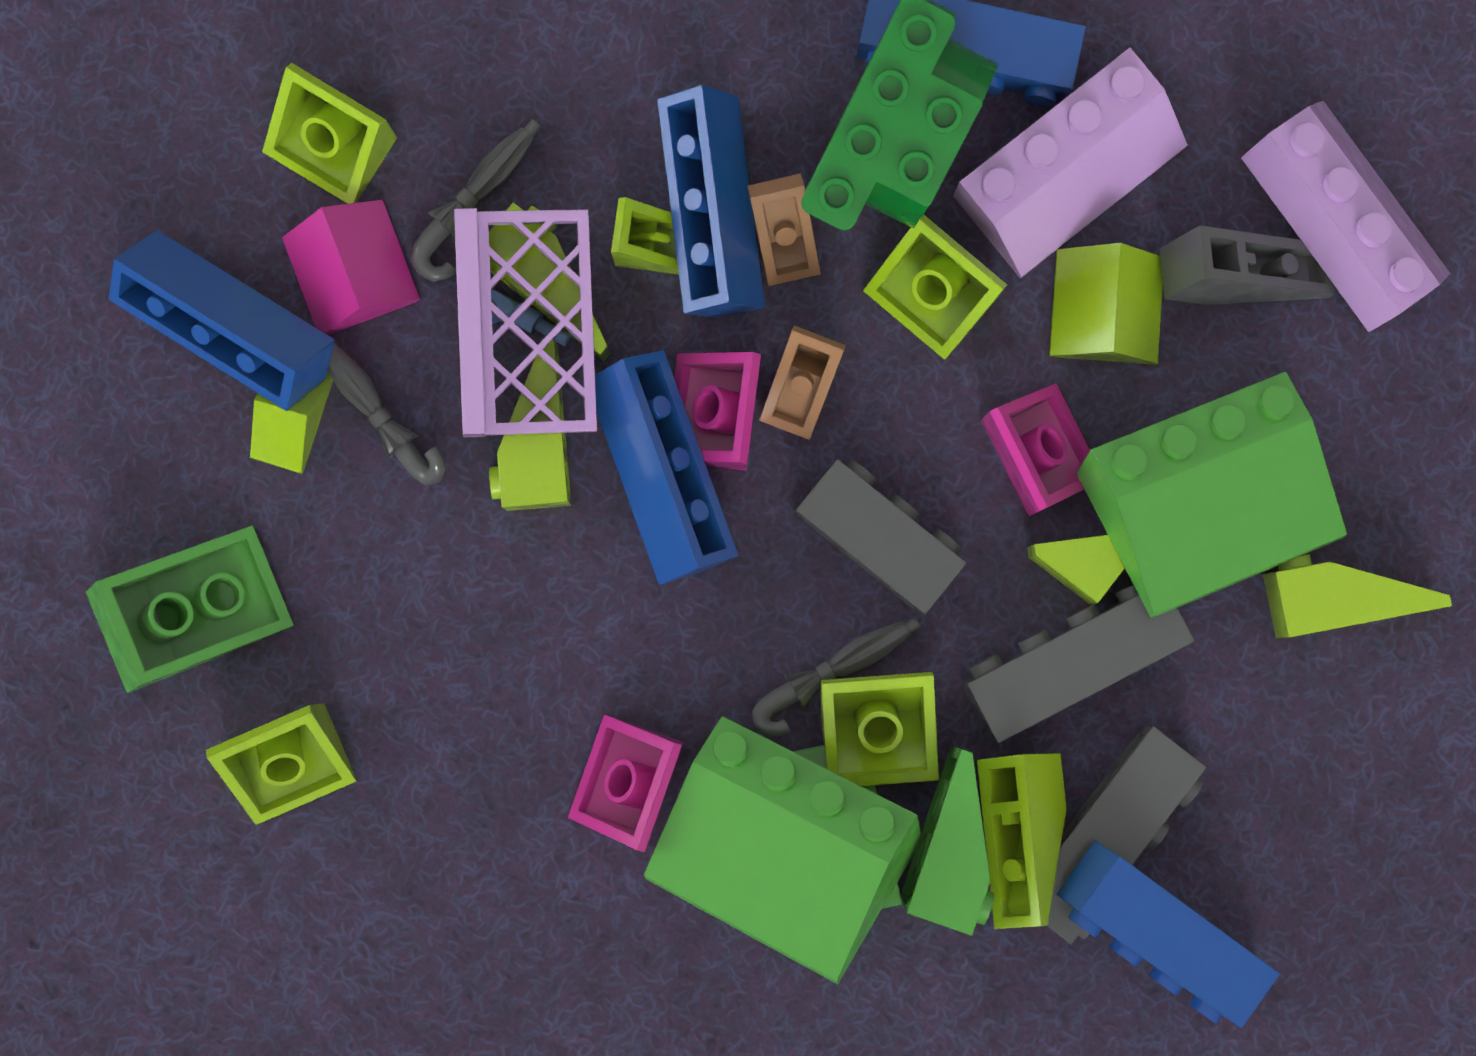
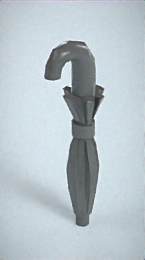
(488, 175)
(395, 438)
(801, 686)

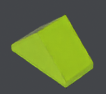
(643, 237)
(287, 436)
(1081, 564)

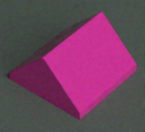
(350, 265)
(720, 403)
(1038, 447)
(625, 782)

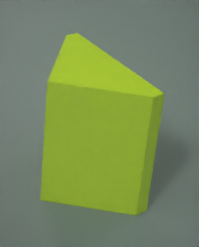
(326, 135)
(934, 287)
(1107, 304)
(880, 728)
(283, 763)

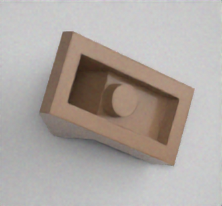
(783, 230)
(802, 382)

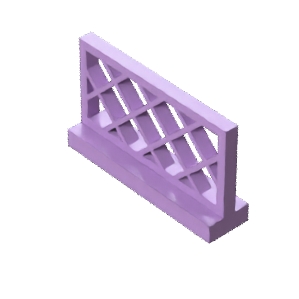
(475, 321)

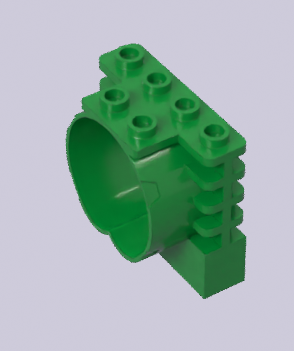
(901, 121)

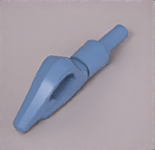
(529, 320)

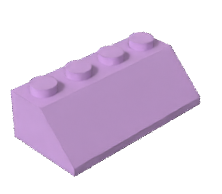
(1073, 163)
(1345, 215)

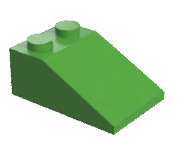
(188, 608)
(950, 866)

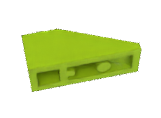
(535, 269)
(534, 466)
(1334, 596)
(1023, 834)

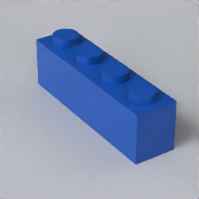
(1031, 51)
(710, 203)
(220, 319)
(662, 467)
(1167, 934)

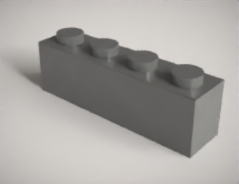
(1071, 664)
(1126, 811)

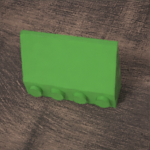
(1214, 494)
(783, 849)

